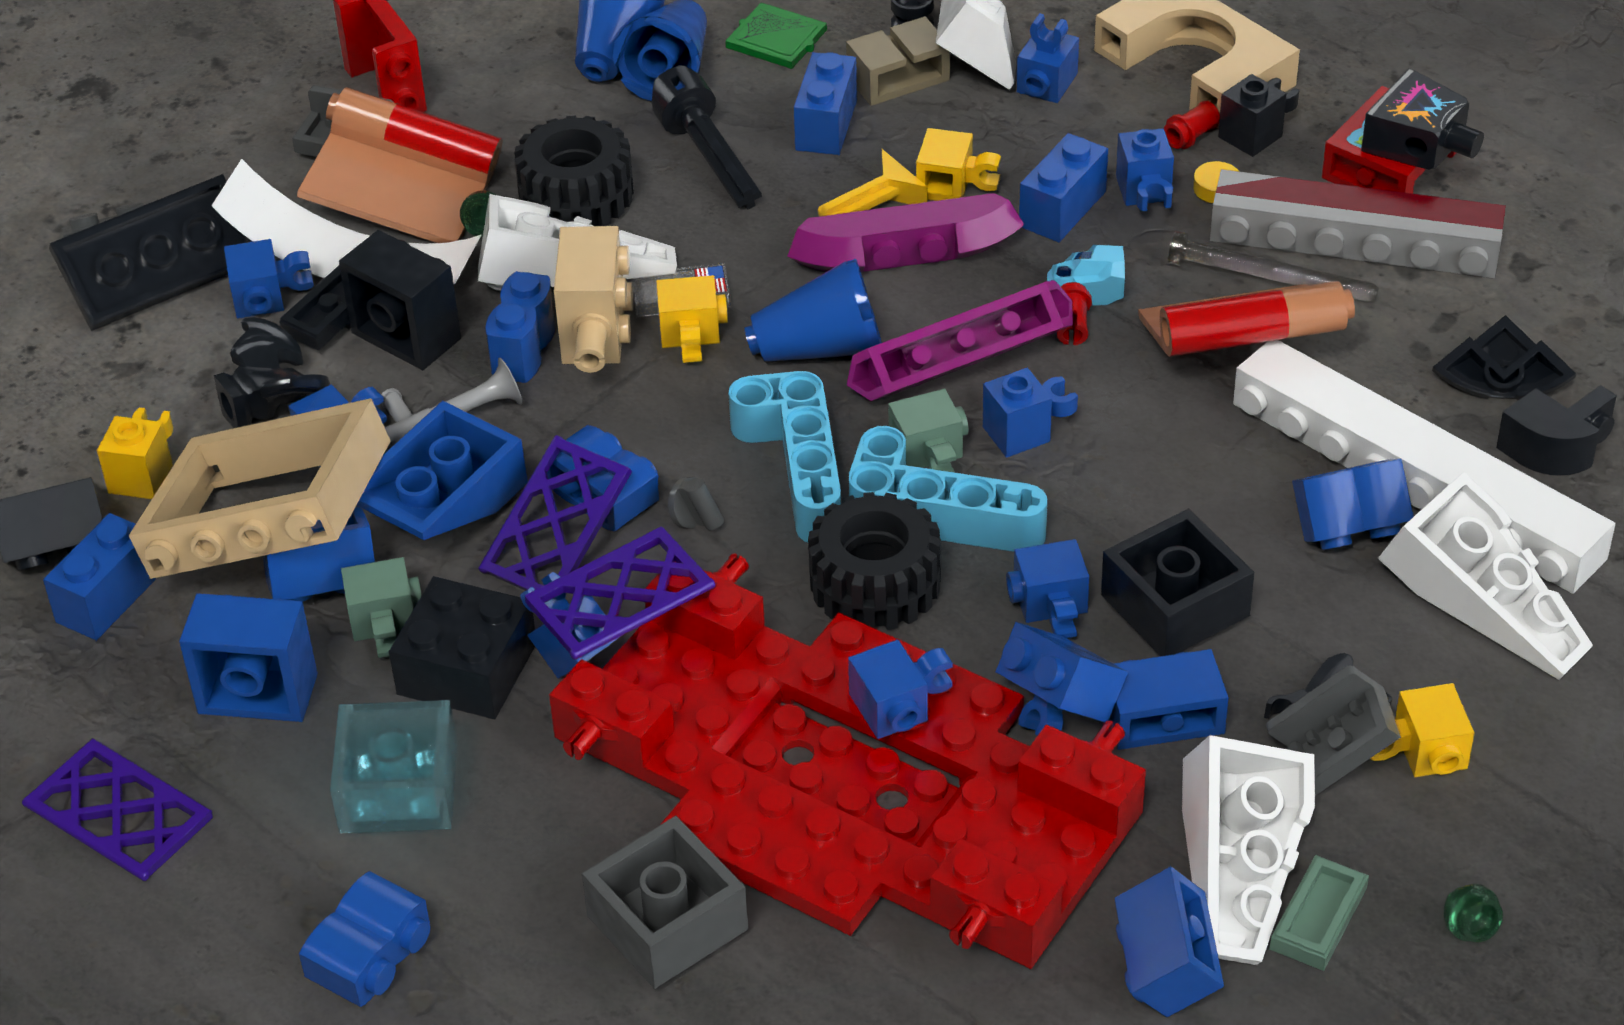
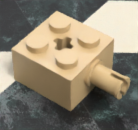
(592, 296)

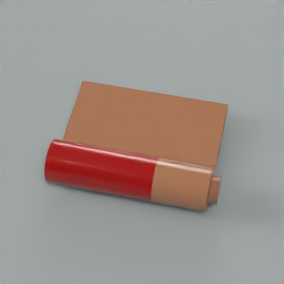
(399, 166)
(1249, 318)

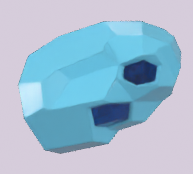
(1098, 270)

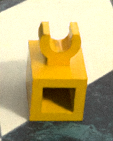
(949, 165)
(690, 314)
(136, 454)
(1432, 731)

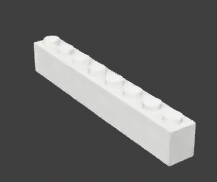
(1363, 428)

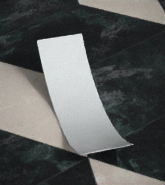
(266, 213)

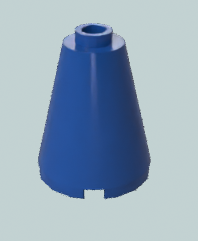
(599, 28)
(658, 43)
(817, 319)

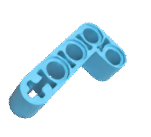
(794, 411)
(963, 505)

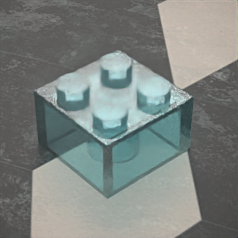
(394, 766)

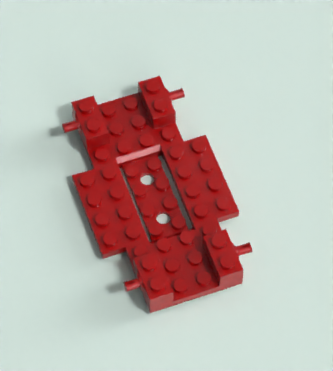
(702, 718)

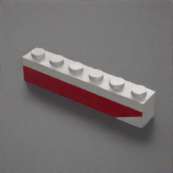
(1357, 223)

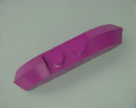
(905, 233)
(960, 341)

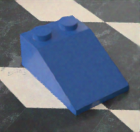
(445, 474)

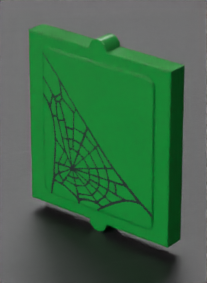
(776, 35)

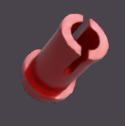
(1185, 128)
(1080, 305)

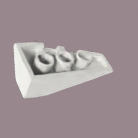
(979, 36)
(526, 239)
(1475, 570)
(1242, 835)

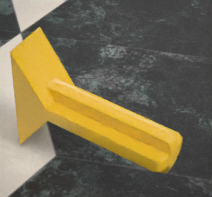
(894, 185)

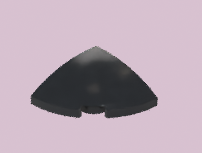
(1503, 364)

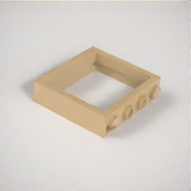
(340, 439)

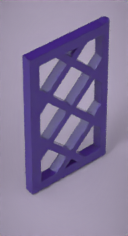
(539, 483)
(576, 583)
(69, 778)

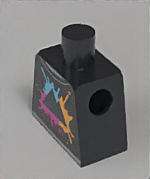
(1419, 123)

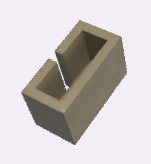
(899, 61)

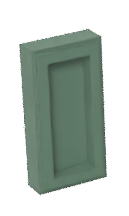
(1319, 912)

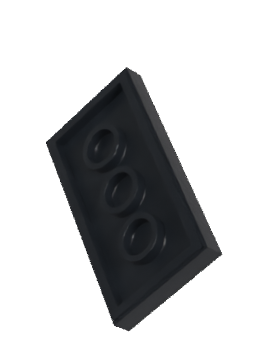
(147, 254)

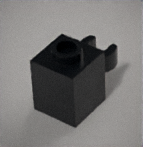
(1255, 113)

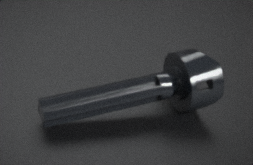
(690, 113)

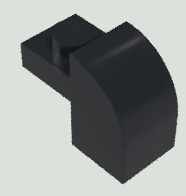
(1554, 438)

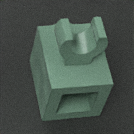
(931, 429)
(379, 600)

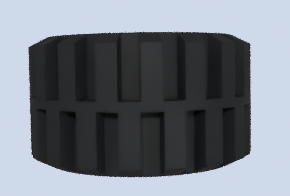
(576, 169)
(875, 560)

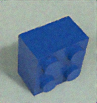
(249, 657)

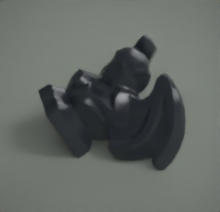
(259, 382)

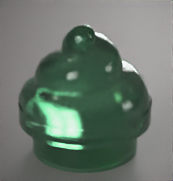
(474, 211)
(1473, 913)

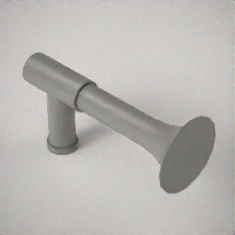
(498, 386)

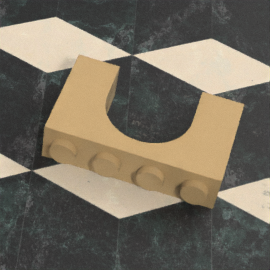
(1142, 27)

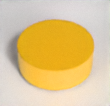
(1207, 178)

